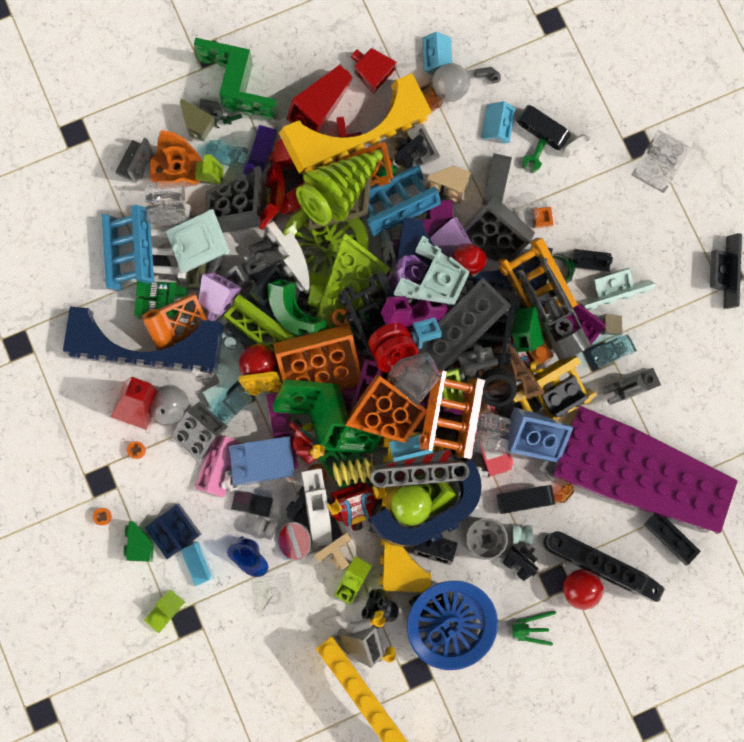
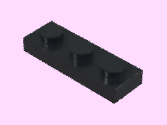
(672, 538)

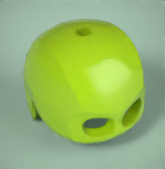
(315, 296)

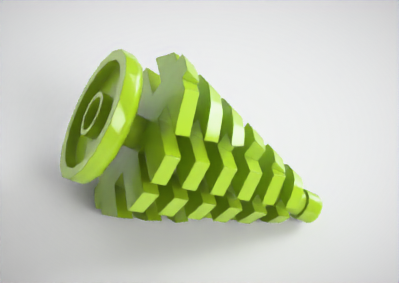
(335, 187)

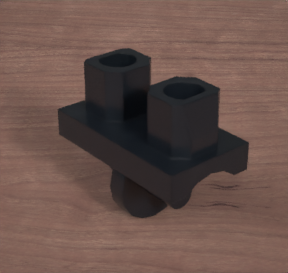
(406, 148)
(528, 568)

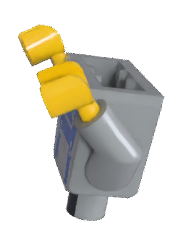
(363, 643)

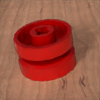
(391, 344)

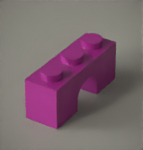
(399, 311)

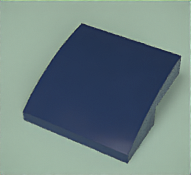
(173, 531)

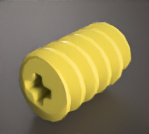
(352, 471)

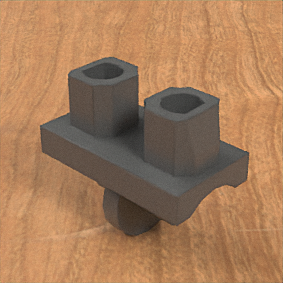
(478, 359)

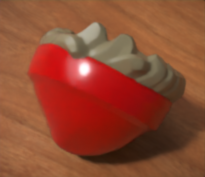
(470, 257)

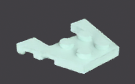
(442, 280)
(228, 368)

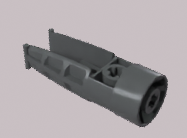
(569, 340)

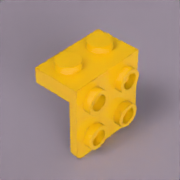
(262, 382)

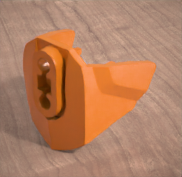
(171, 154)

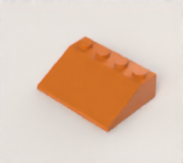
(320, 357)

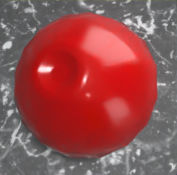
(257, 359)
(583, 589)

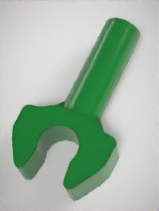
(534, 158)

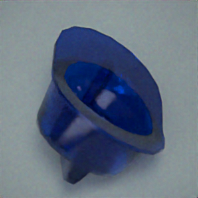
(248, 557)

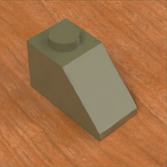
(197, 121)

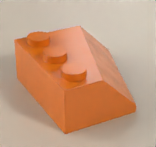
(385, 412)

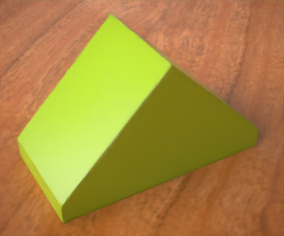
(450, 393)

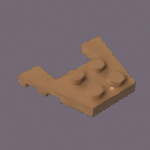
(520, 372)

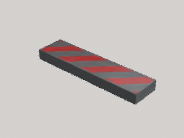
(437, 456)

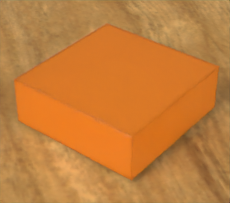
(545, 218)

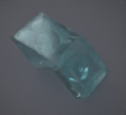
(226, 154)
(613, 350)
(232, 405)

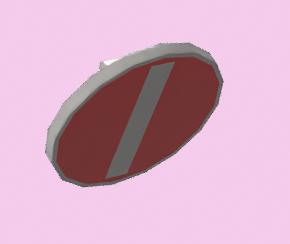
(295, 541)

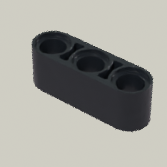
(543, 127)
(525, 499)

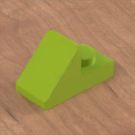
(209, 170)
(164, 611)

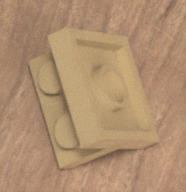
(333, 549)

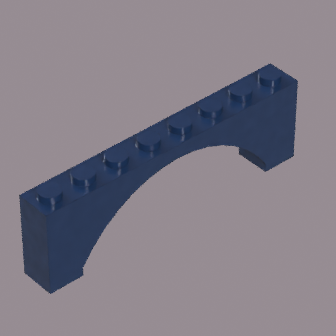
(412, 232)
(197, 351)

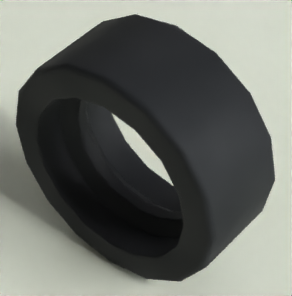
(501, 400)

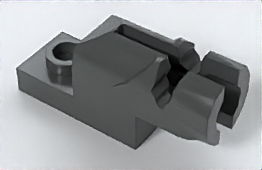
(242, 273)
(632, 386)

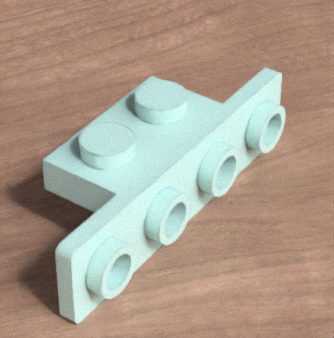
(615, 286)

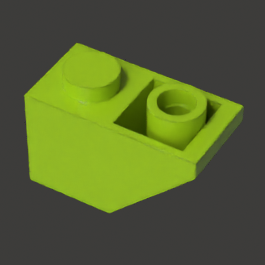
(352, 580)

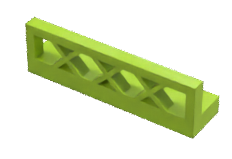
(260, 319)

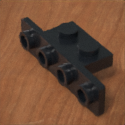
(726, 270)

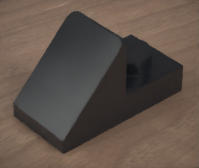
(262, 278)
(252, 503)

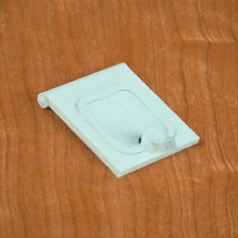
(201, 241)

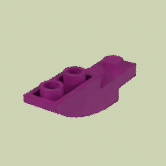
(280, 424)

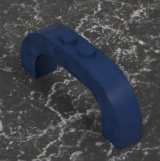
(396, 535)

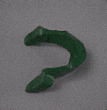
(569, 264)

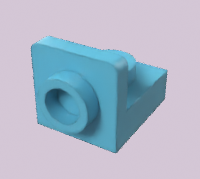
(425, 331)

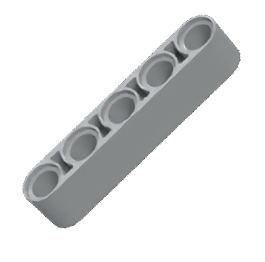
(429, 476)

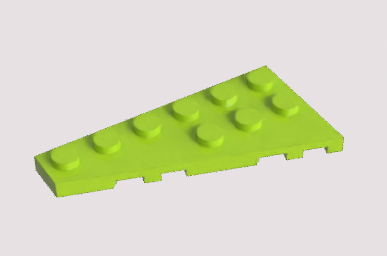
(349, 268)

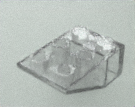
(661, 161)

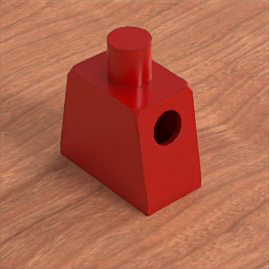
(373, 68)

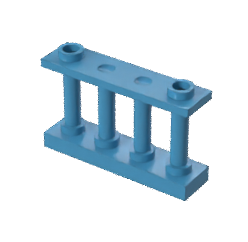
(408, 208)
(142, 248)

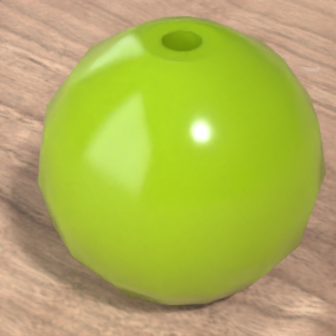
(411, 505)

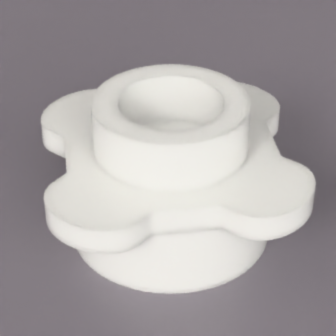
(228, 482)

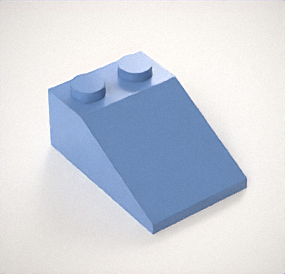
(537, 435)
(261, 461)

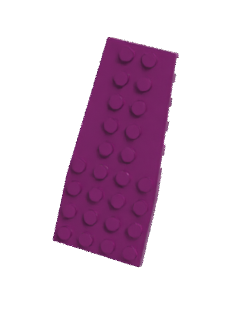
(643, 472)

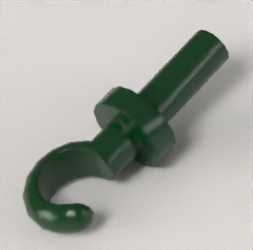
(228, 119)

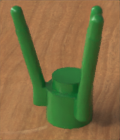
(521, 630)

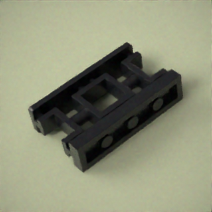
(360, 322)

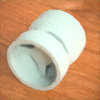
(521, 534)

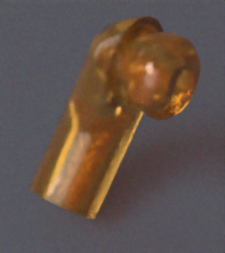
(564, 494)

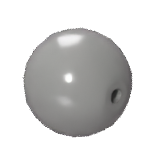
(450, 82)
(169, 404)

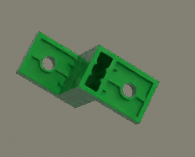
(236, 78)
(328, 415)

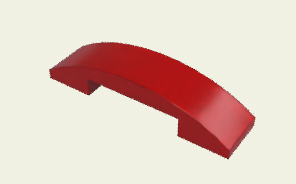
(276, 182)

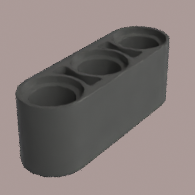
(497, 177)

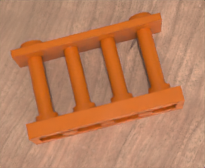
(468, 424)

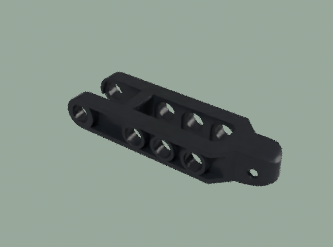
(578, 553)

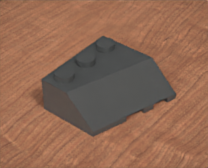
(238, 202)
(498, 231)

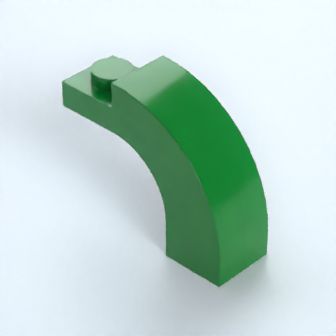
(287, 312)

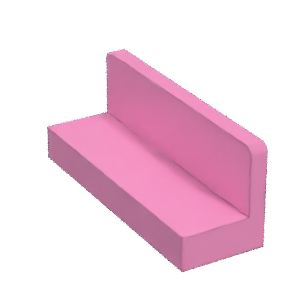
(215, 466)

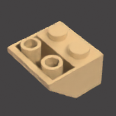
(450, 183)

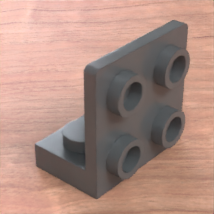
(135, 160)
(198, 430)

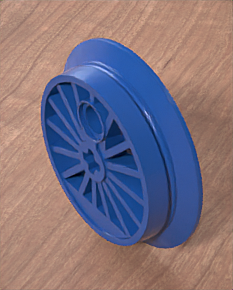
(482, 609)

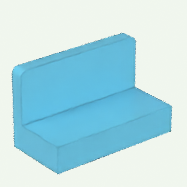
(436, 51)
(498, 121)
(407, 450)
(197, 563)

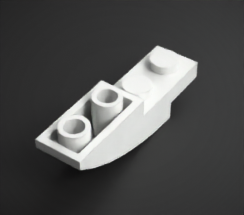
(295, 263)
(317, 507)

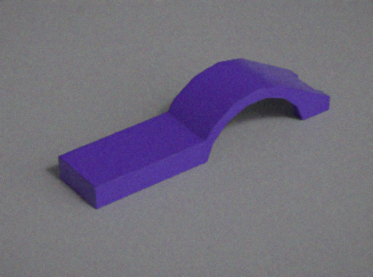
(261, 149)

